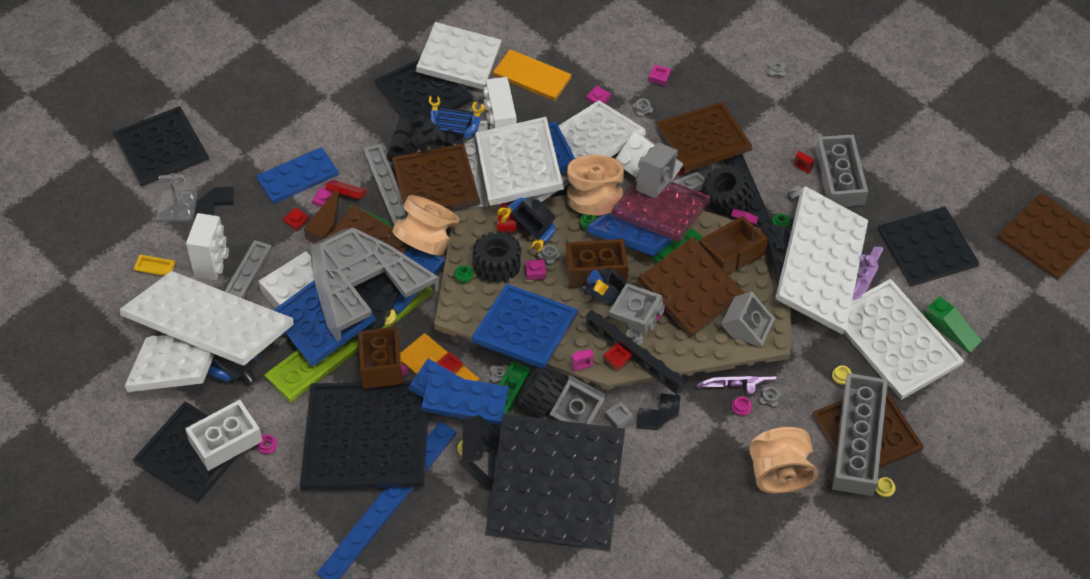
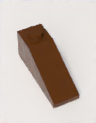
(324, 221)

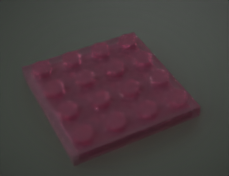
(668, 215)

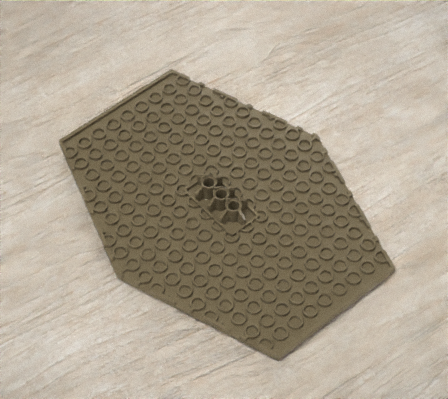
(709, 350)

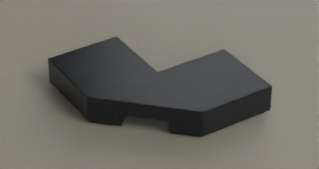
(216, 197)
(655, 419)

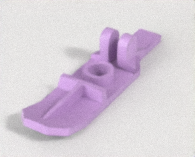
(866, 272)
(749, 381)

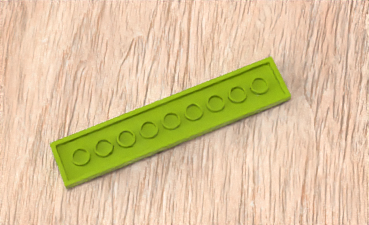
(295, 373)

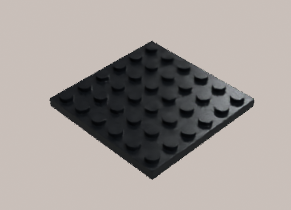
(364, 437)
(556, 482)

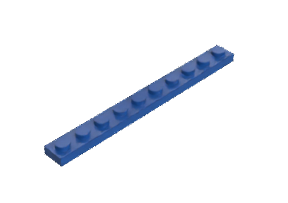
(380, 512)

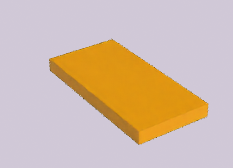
(532, 75)
(423, 348)

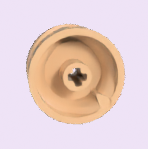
(594, 184)
(425, 225)
(781, 460)

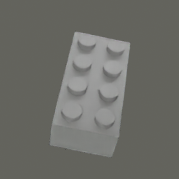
(841, 170)

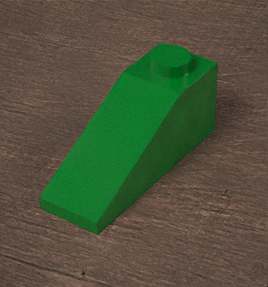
(952, 324)
(514, 379)

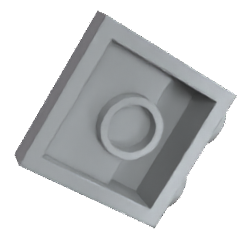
(637, 308)

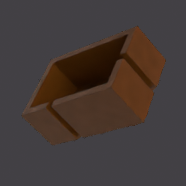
(733, 246)

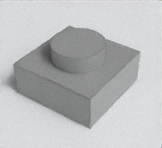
(619, 415)

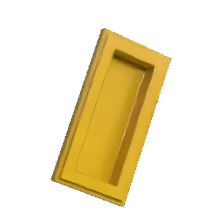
(154, 265)

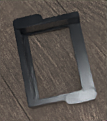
(476, 435)

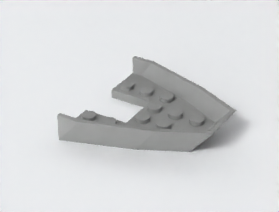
(351, 259)

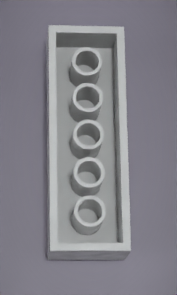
(860, 434)

